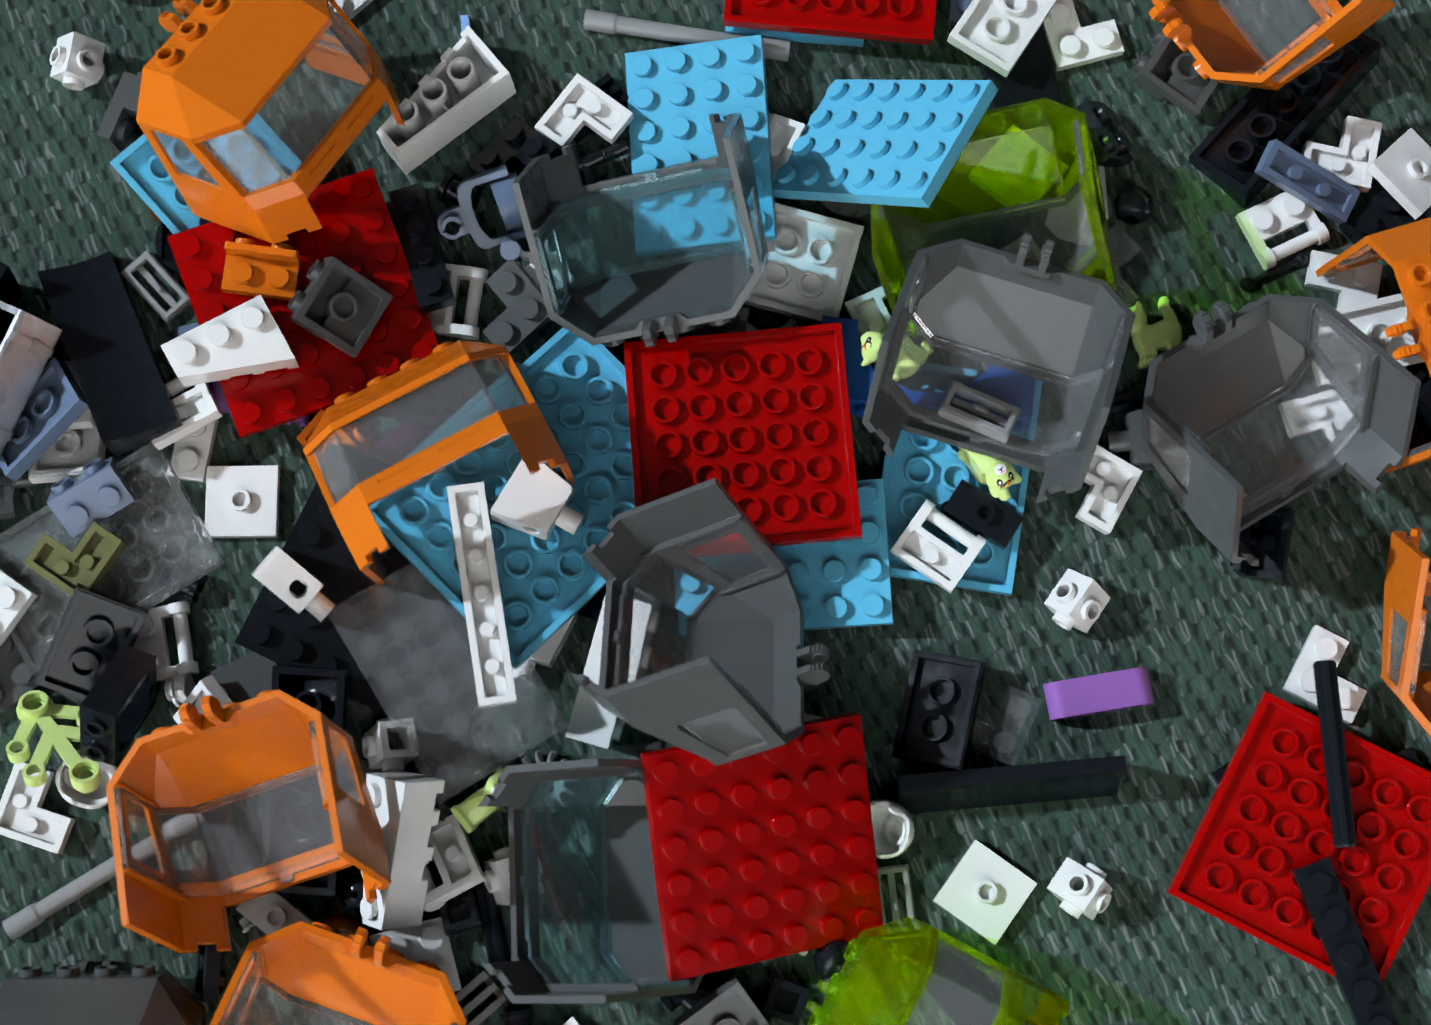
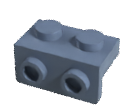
(89, 496)

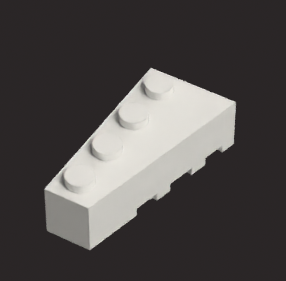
(448, 102)
(589, 720)
(405, 813)

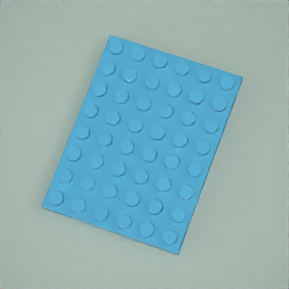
(540, 580)

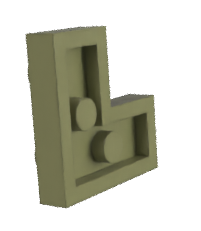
(84, 565)

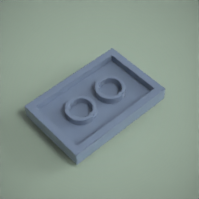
(46, 416)

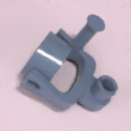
(463, 213)

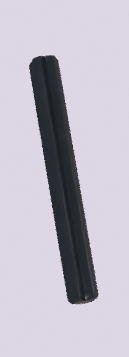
(1334, 753)

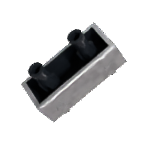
(24, 351)

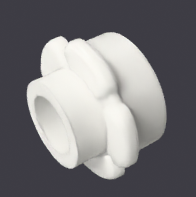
(178, 687)

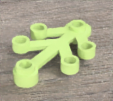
(38, 709)

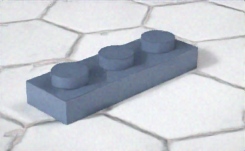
(1307, 181)

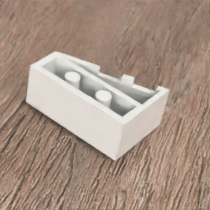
(230, 346)

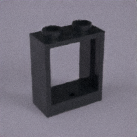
(118, 705)

